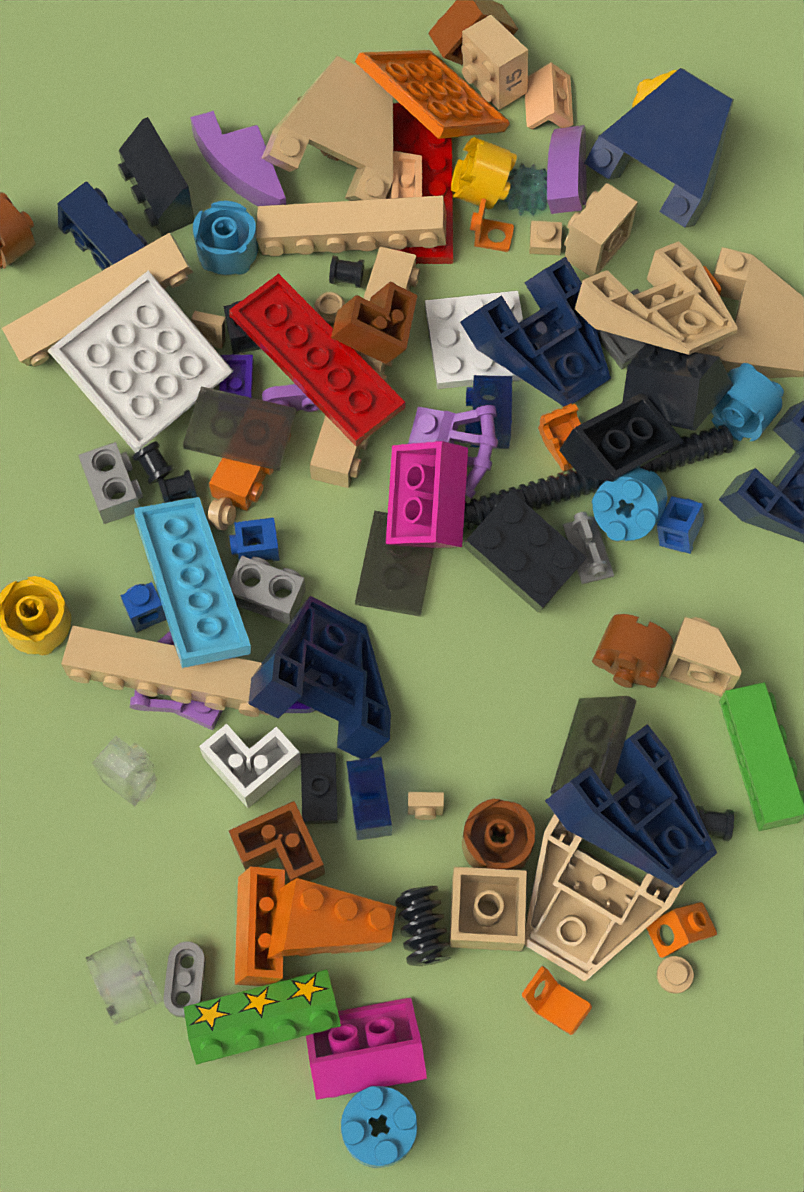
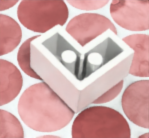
(253, 770)

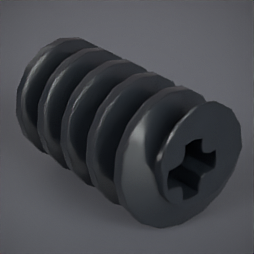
(421, 926)

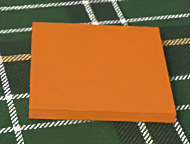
(432, 93)

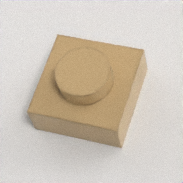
(545, 237)
(211, 327)
(425, 804)

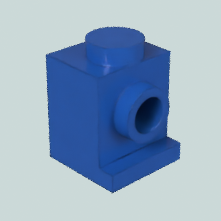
(680, 524)
(255, 531)
(140, 601)

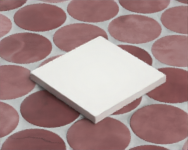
(140, 361)

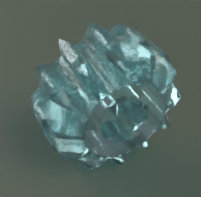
(527, 189)

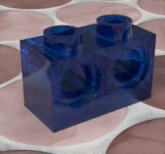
(501, 389)
(369, 798)

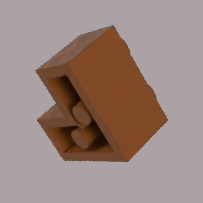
(460, 16)
(378, 325)
(280, 836)

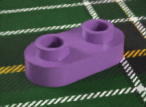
(289, 396)

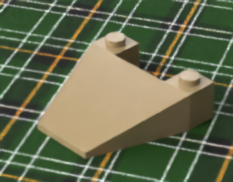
(346, 118)
(676, 314)
(766, 318)
(585, 907)

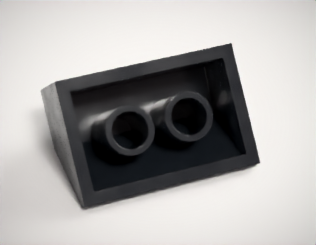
(155, 179)
(677, 383)
(620, 440)

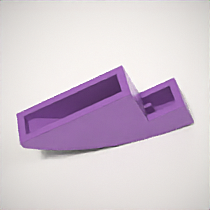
(238, 160)
(567, 170)

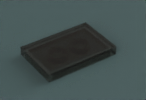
(240, 428)
(393, 575)
(595, 739)

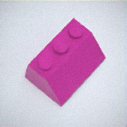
(427, 495)
(369, 1049)

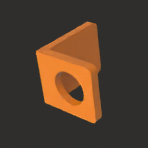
(484, 226)
(688, 925)
(556, 1002)

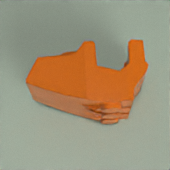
(555, 430)

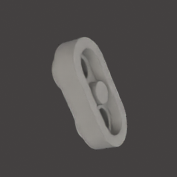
(182, 979)

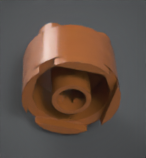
(15, 232)
(633, 651)
(502, 819)

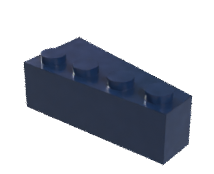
(97, 226)

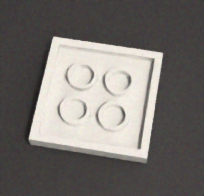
(451, 348)

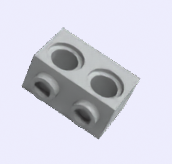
(108, 483)
(262, 597)

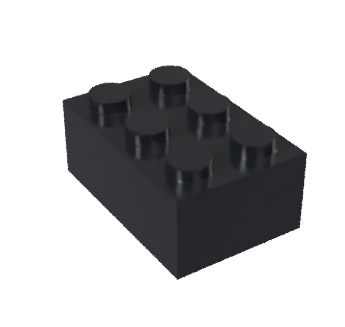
(524, 551)

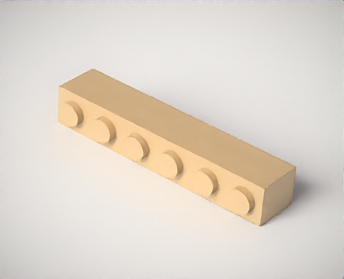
(351, 225)
(46, 325)
(156, 669)

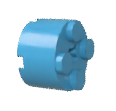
(225, 238)
(748, 404)
(628, 520)
(400, 1119)

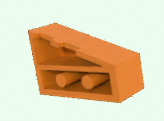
(327, 920)

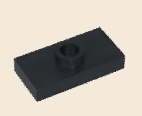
(319, 788)

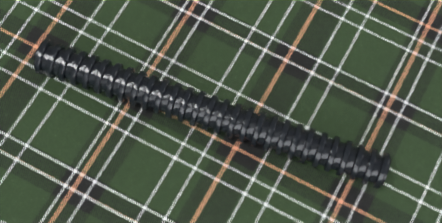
(573, 484)

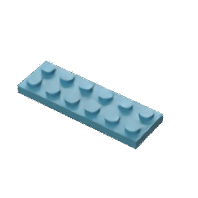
(191, 582)

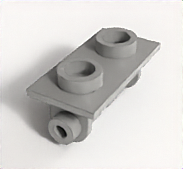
(586, 537)

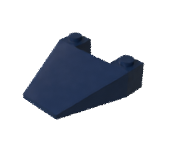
(677, 135)
(550, 348)
(776, 504)
(332, 668)
(645, 821)

